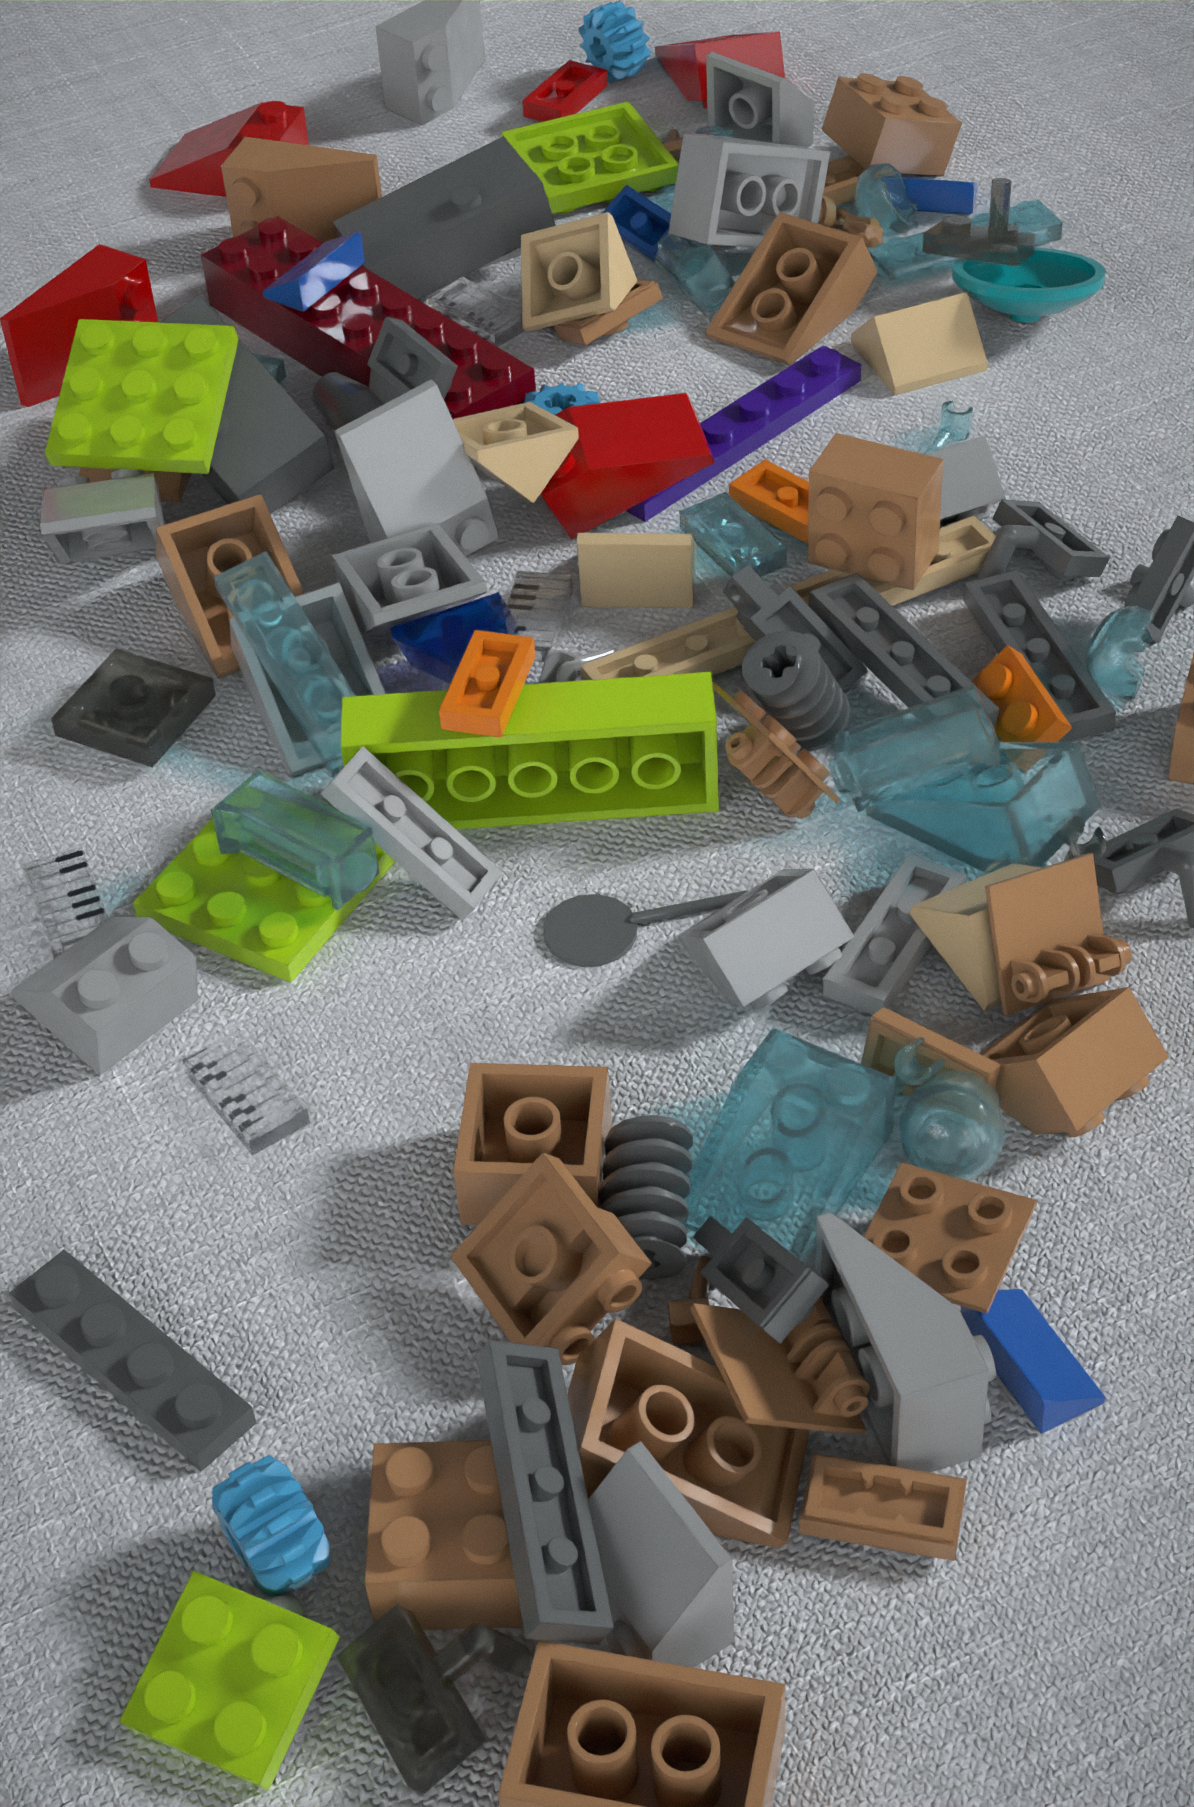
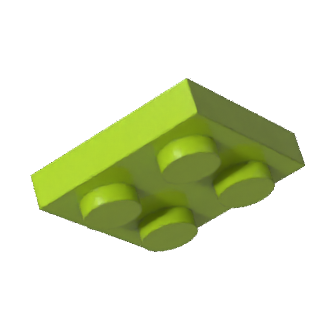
(230, 1680)

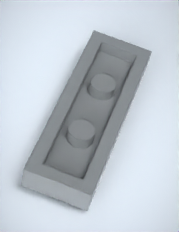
(413, 833)
(888, 939)

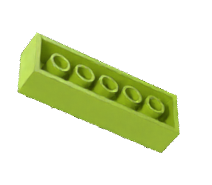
(563, 756)

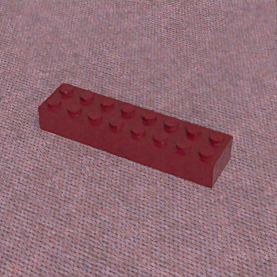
(346, 321)

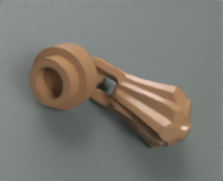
(866, 227)

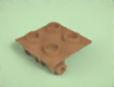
(768, 759)
(1051, 934)
(951, 1232)
(791, 1384)

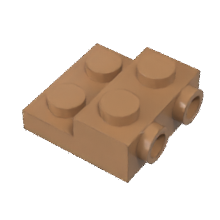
(551, 1261)

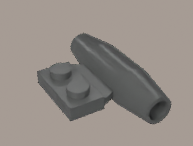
(397, 365)

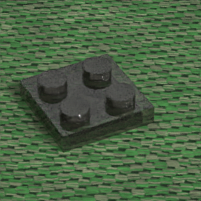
(133, 707)

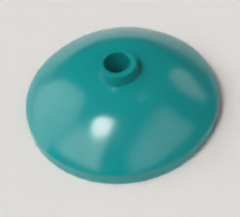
(1037, 287)

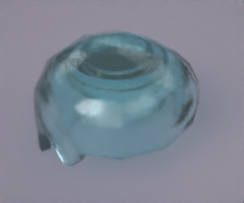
(883, 196)
(1112, 648)
(953, 1125)

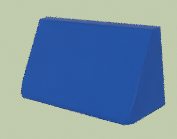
(942, 195)
(639, 221)
(318, 272)
(1033, 1361)

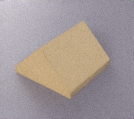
(573, 272)
(923, 344)
(517, 445)
(637, 570)
(961, 932)

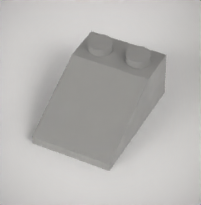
(429, 57)
(737, 186)
(415, 471)
(102, 516)
(405, 579)
(338, 630)
(912, 1350)

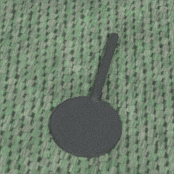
(603, 929)

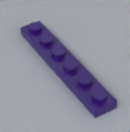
(761, 417)

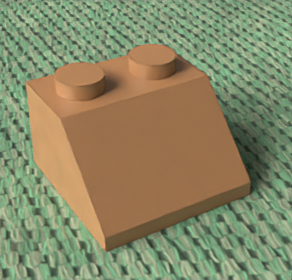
(1075, 1061)

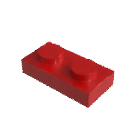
(565, 91)

